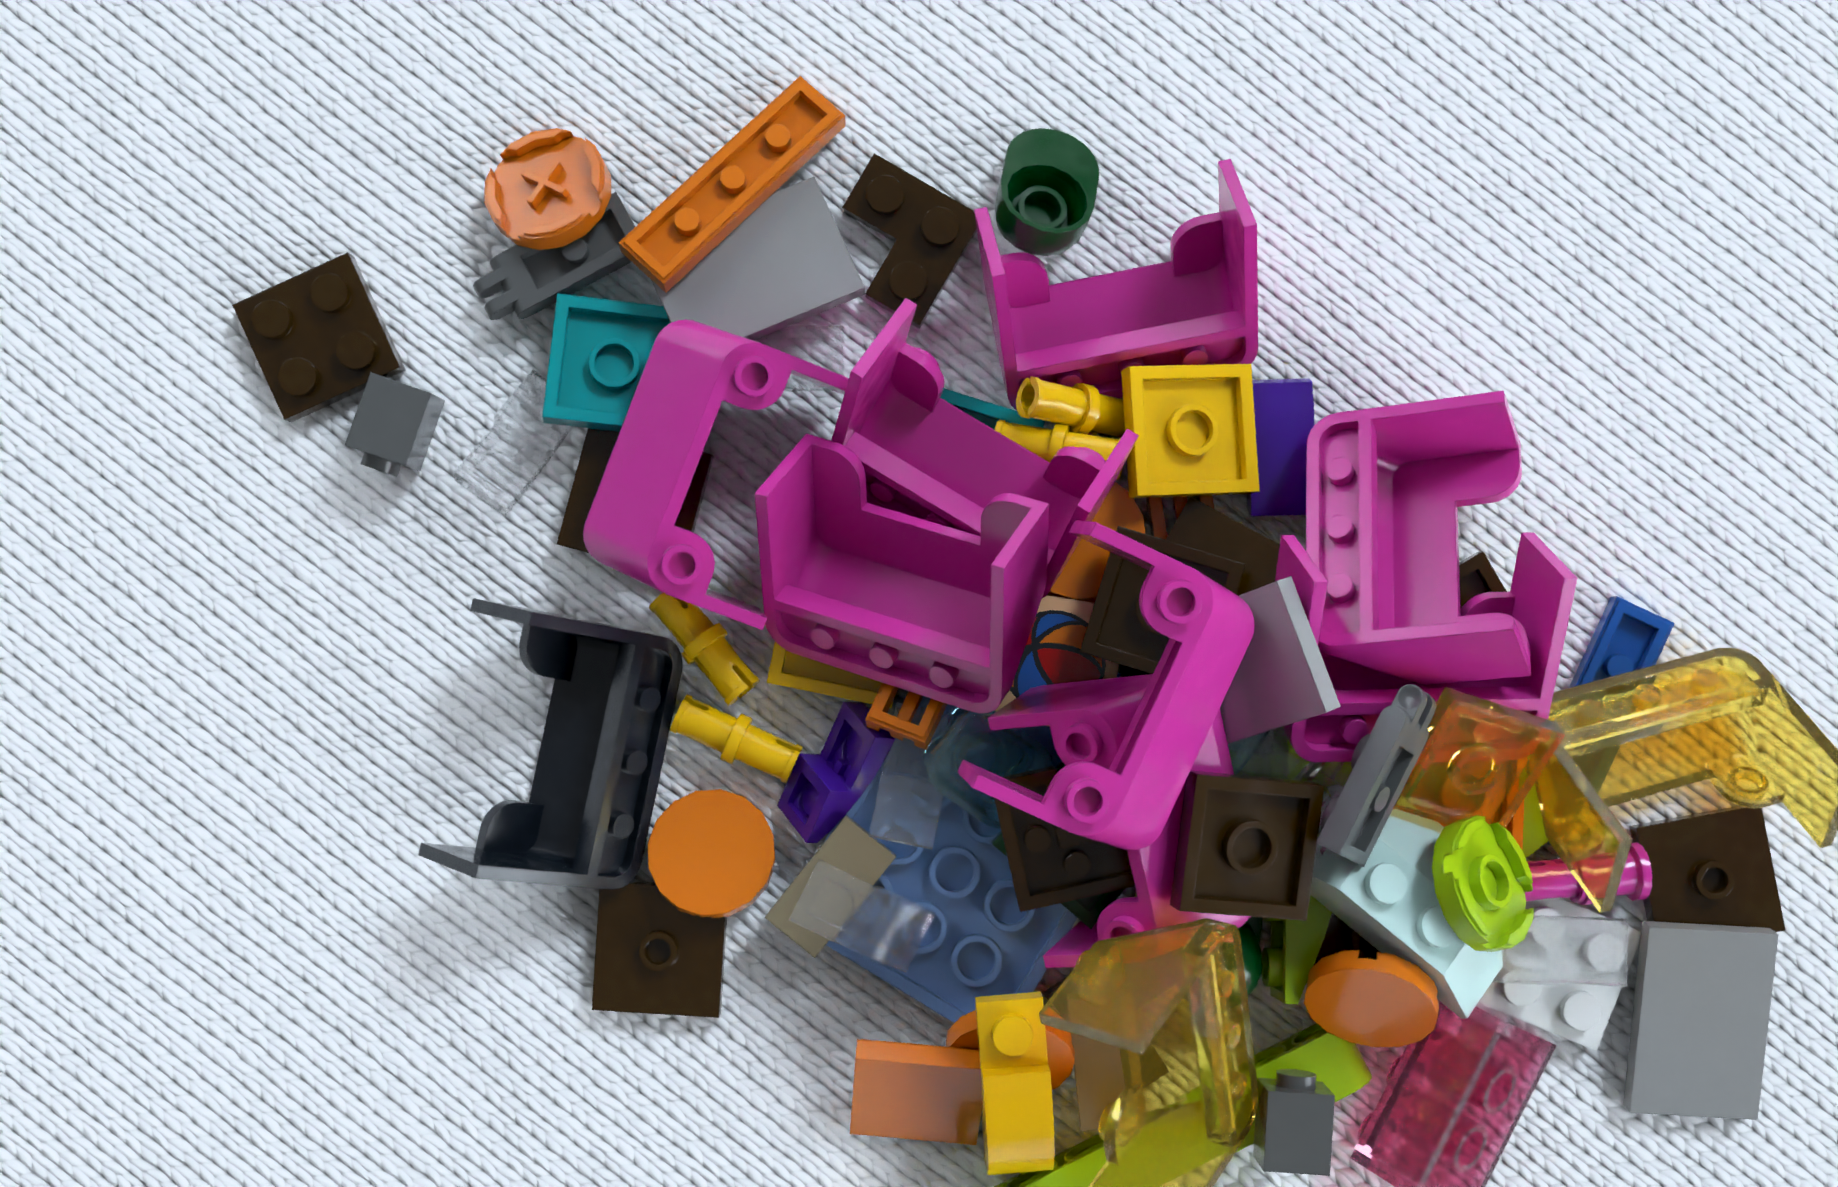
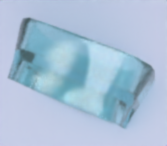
(997, 751)

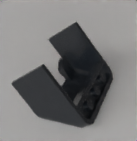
(594, 759)

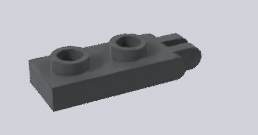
(536, 276)
(1377, 775)

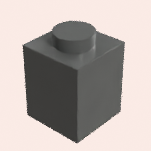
(394, 425)
(1294, 1124)

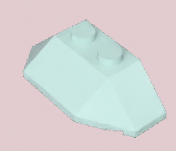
(1398, 912)

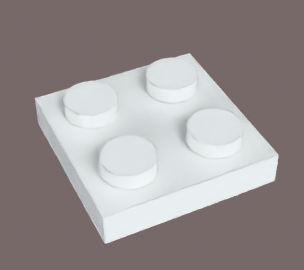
(1566, 1010)

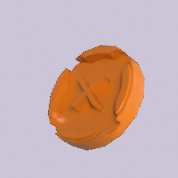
(548, 189)

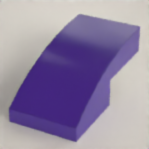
(1282, 427)
(831, 782)

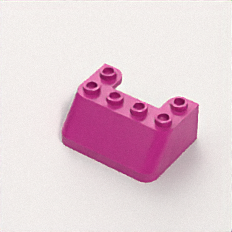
(1387, 535)
(895, 590)

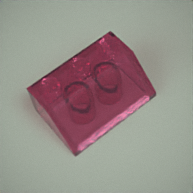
(1452, 1102)

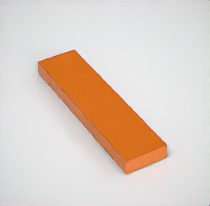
(732, 184)

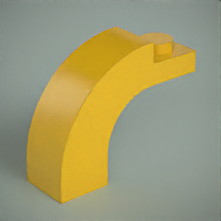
(1015, 1084)

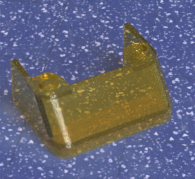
(1672, 727)
(1184, 1044)

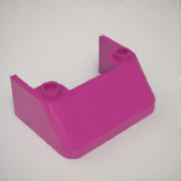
(1159, 314)
(661, 446)
(948, 465)
(1538, 599)
(1205, 647)
(1089, 726)

